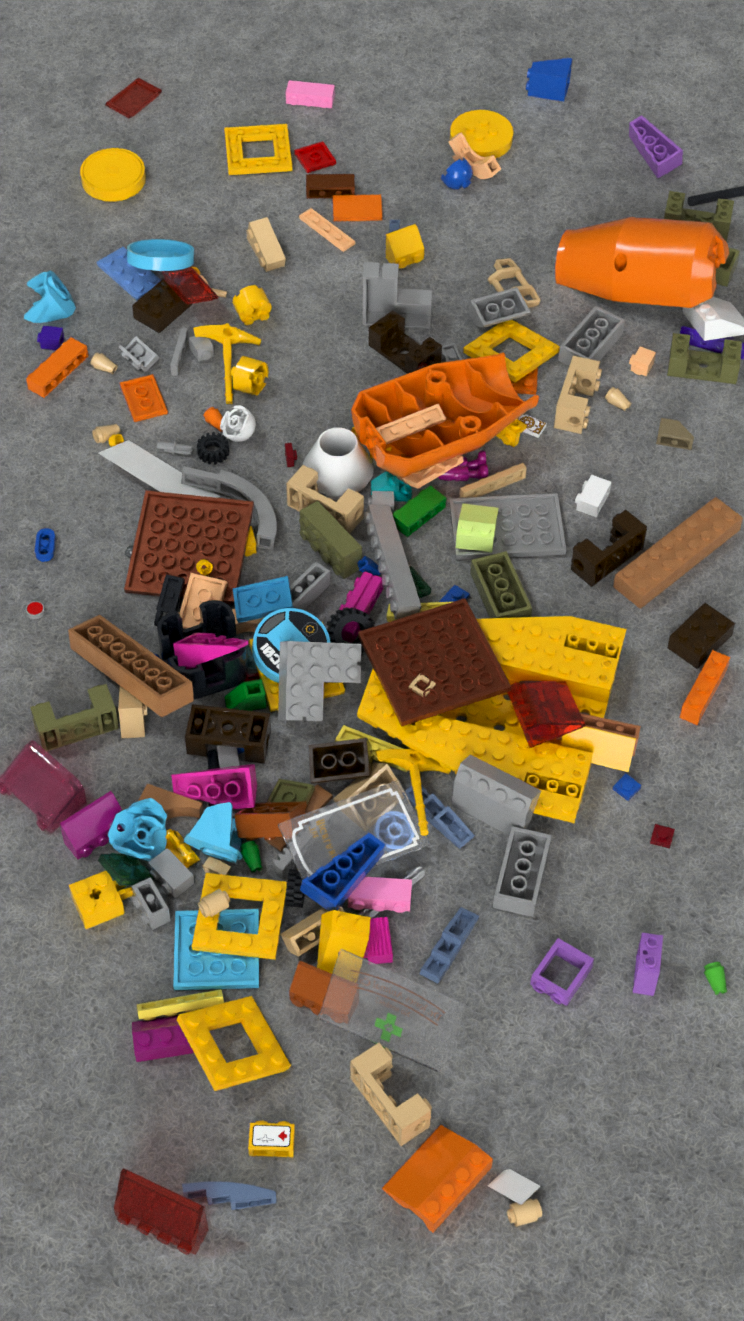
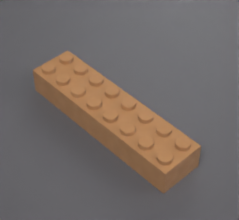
(677, 552)
(131, 665)

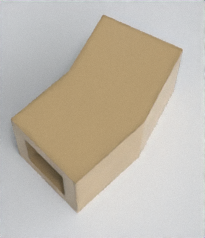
(216, 866)

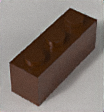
(329, 184)

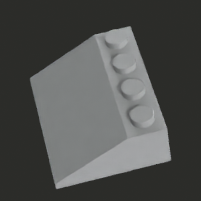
(493, 795)

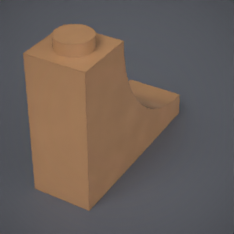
(172, 803)

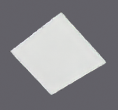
(514, 1186)

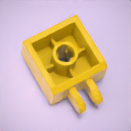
(98, 898)

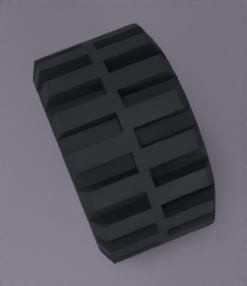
(343, 617)

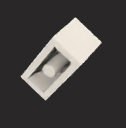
(593, 495)

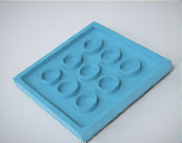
(214, 970)

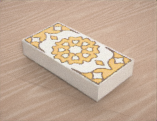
(534, 426)

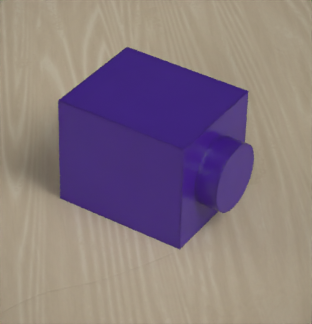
(51, 337)

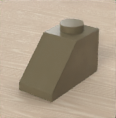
(674, 434)

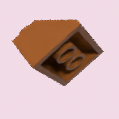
(264, 819)
(309, 987)

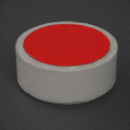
(35, 610)

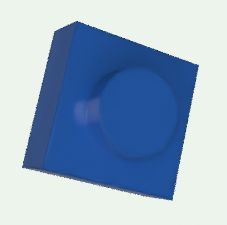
(627, 787)

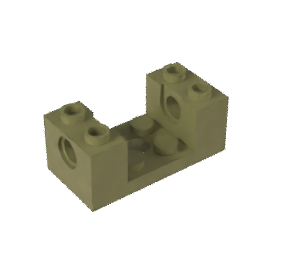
(720, 219)
(720, 368)
(76, 727)

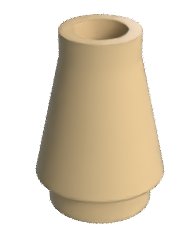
(103, 363)
(617, 399)
(102, 433)

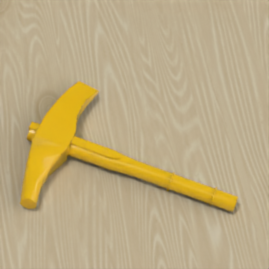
(227, 336)
(415, 763)

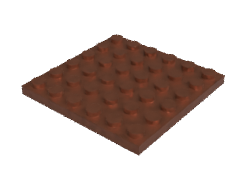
(181, 531)
(443, 647)

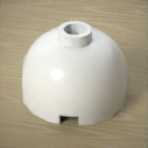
(238, 424)

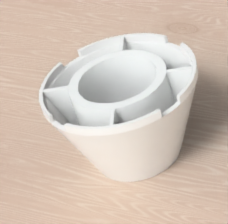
(339, 472)

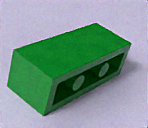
(419, 510)

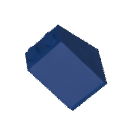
(549, 79)

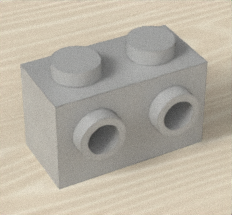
(150, 903)

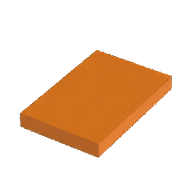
(357, 208)
(143, 398)

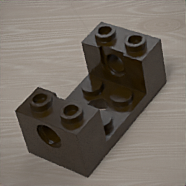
(389, 339)
(594, 564)
(249, 731)

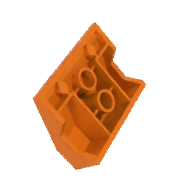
(438, 1176)

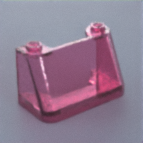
(43, 786)

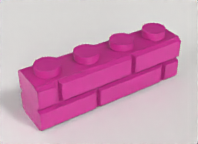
(363, 598)

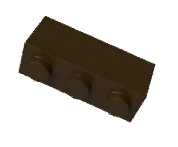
(340, 760)

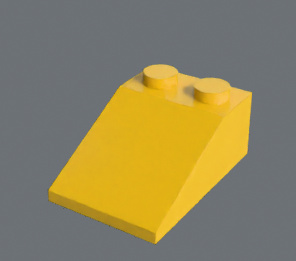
(344, 932)

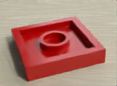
(315, 157)

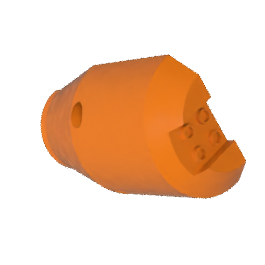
(643, 261)
(472, 396)

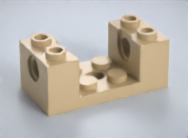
(571, 409)
(303, 492)
(367, 1074)

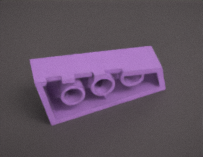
(655, 147)

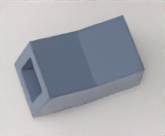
(394, 225)

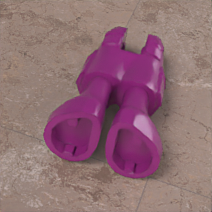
(468, 469)

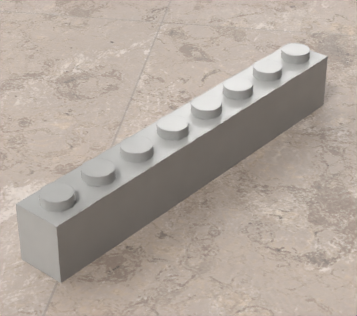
(391, 561)

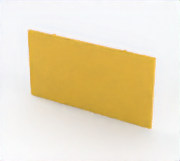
(607, 747)

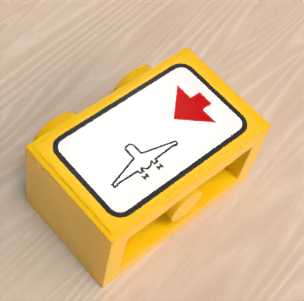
(271, 1139)

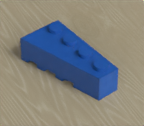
(341, 876)

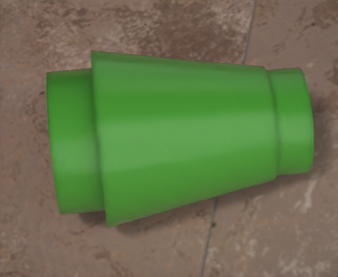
(716, 977)

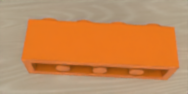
(57, 367)
(704, 687)

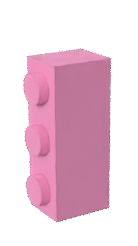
(310, 94)
(382, 894)

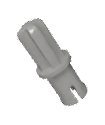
(173, 447)

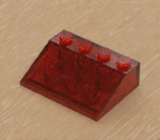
(544, 710)
(160, 1212)

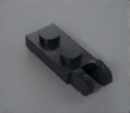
(169, 596)

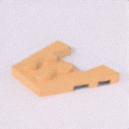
(425, 476)

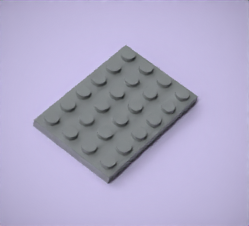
(523, 527)

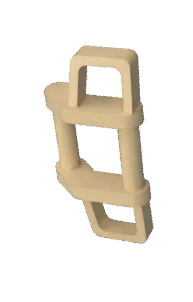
(510, 272)

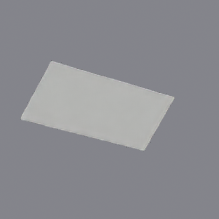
(151, 469)

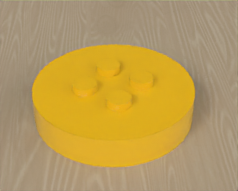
(485, 132)
(113, 174)

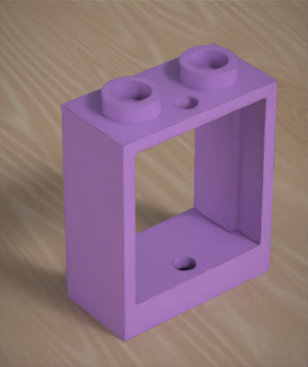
(571, 955)
(647, 964)

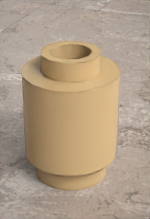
(214, 903)
(524, 1213)

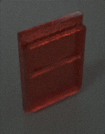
(134, 98)
(189, 286)

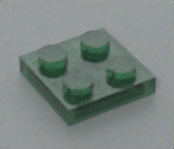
(124, 868)

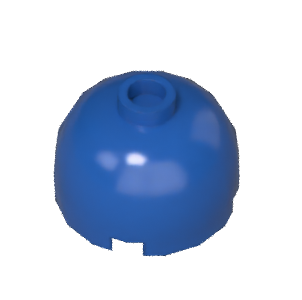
(458, 175)

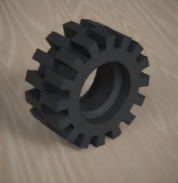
(213, 440)
(294, 896)

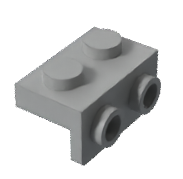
(140, 354)

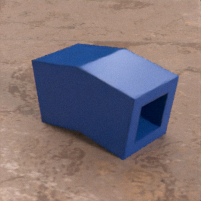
(369, 566)

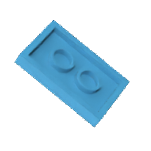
(262, 598)

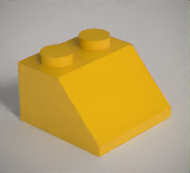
(404, 246)

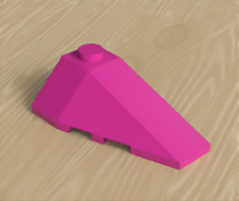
(204, 647)
(219, 785)

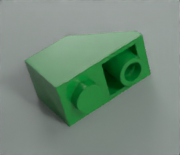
(247, 696)

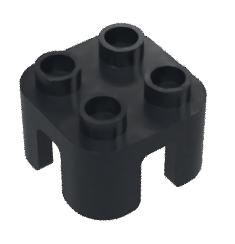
(214, 674)

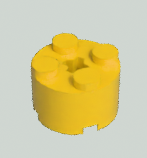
(252, 304)
(249, 375)

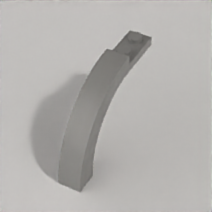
(238, 489)

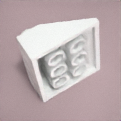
(715, 319)

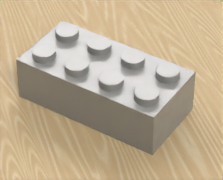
(592, 336)
(522, 871)

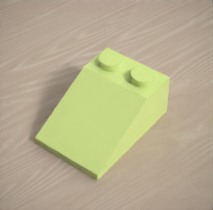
(476, 527)

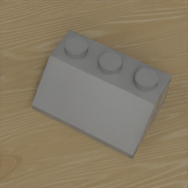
(498, 308)

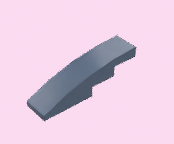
(442, 818)
(449, 945)
(239, 1194)

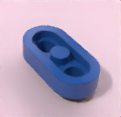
(45, 546)

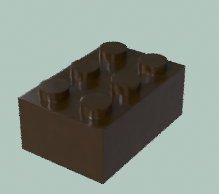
(159, 307)
(700, 635)

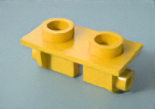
(181, 850)

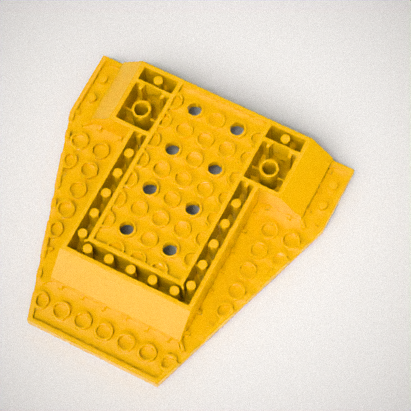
(526, 649)

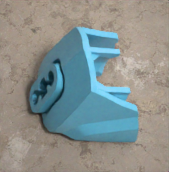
(55, 300)
(141, 818)
(216, 834)

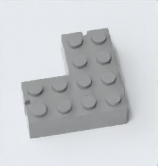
(383, 296)
(304, 671)

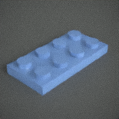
(130, 278)

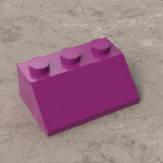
(90, 826)
(159, 1039)

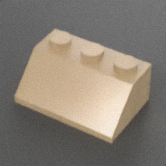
(380, 775)

